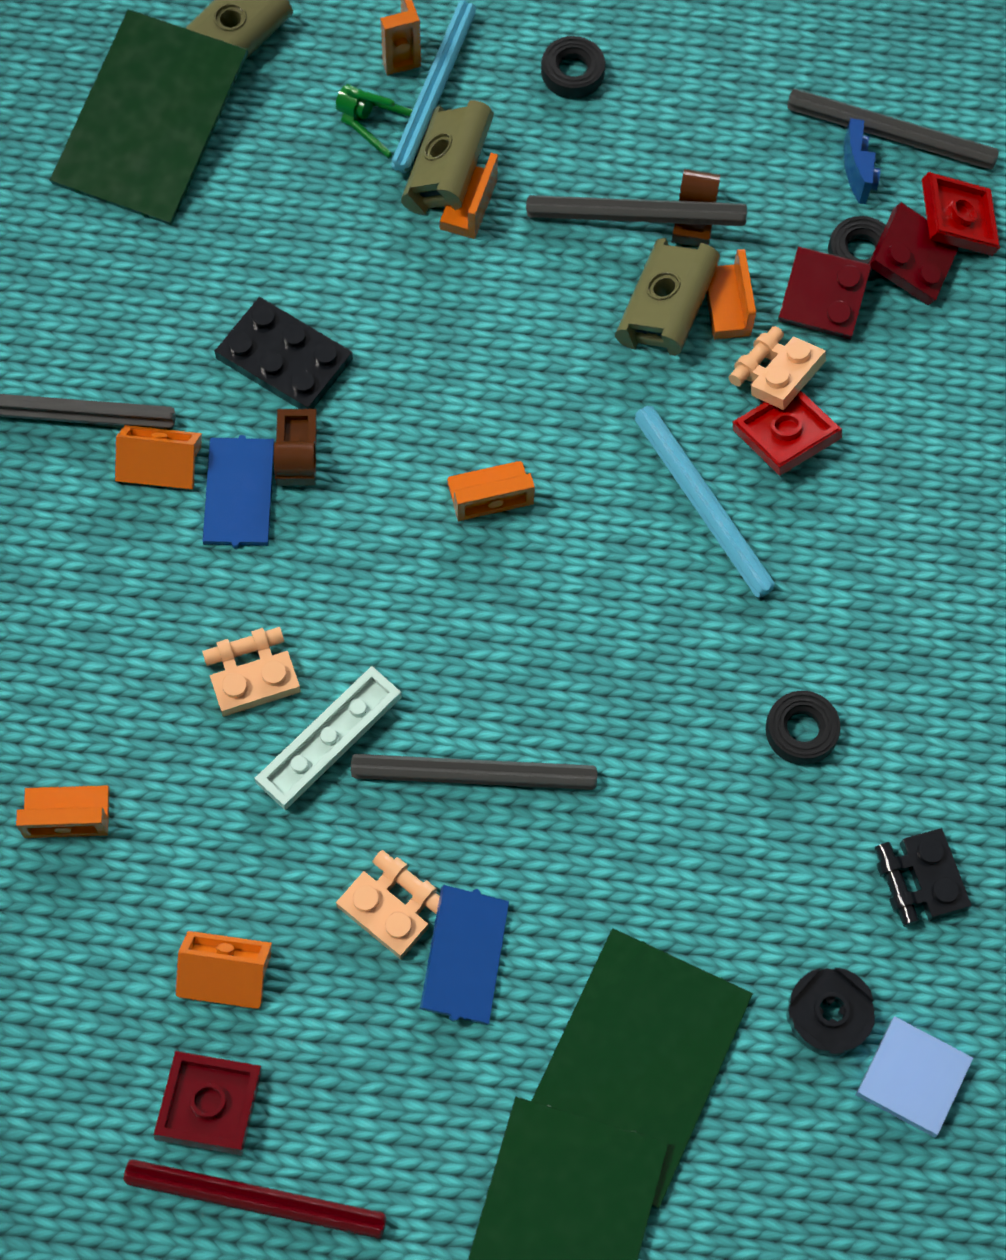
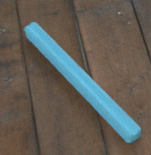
(433, 87)
(704, 501)

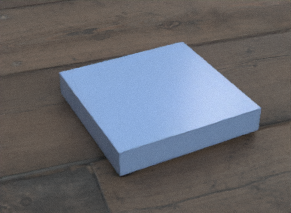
(914, 1076)

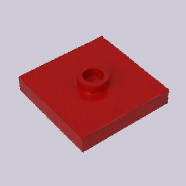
(960, 214)
(787, 435)

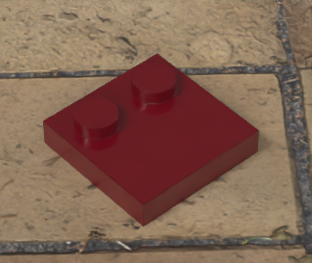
(910, 257)
(824, 293)
(208, 1103)

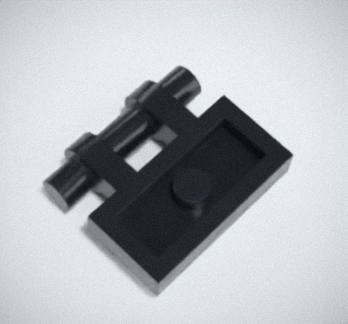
(934, 875)

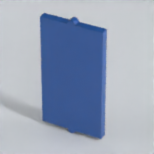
(238, 492)
(464, 955)

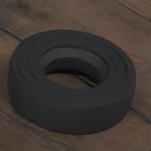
(571, 86)
(851, 229)
(802, 703)

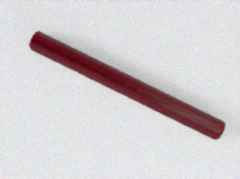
(255, 1198)

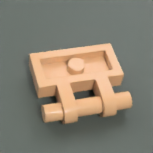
(785, 375)
(254, 682)
(382, 913)

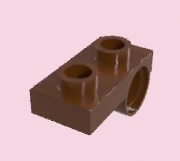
(696, 187)
(295, 447)

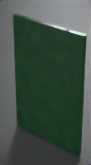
(149, 116)
(644, 1045)
(567, 1189)

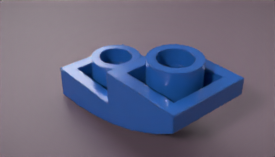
(859, 162)

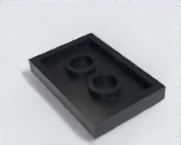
(283, 355)

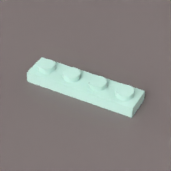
(328, 738)

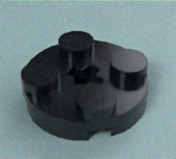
(831, 1036)

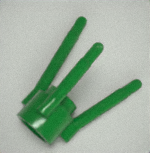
(358, 104)

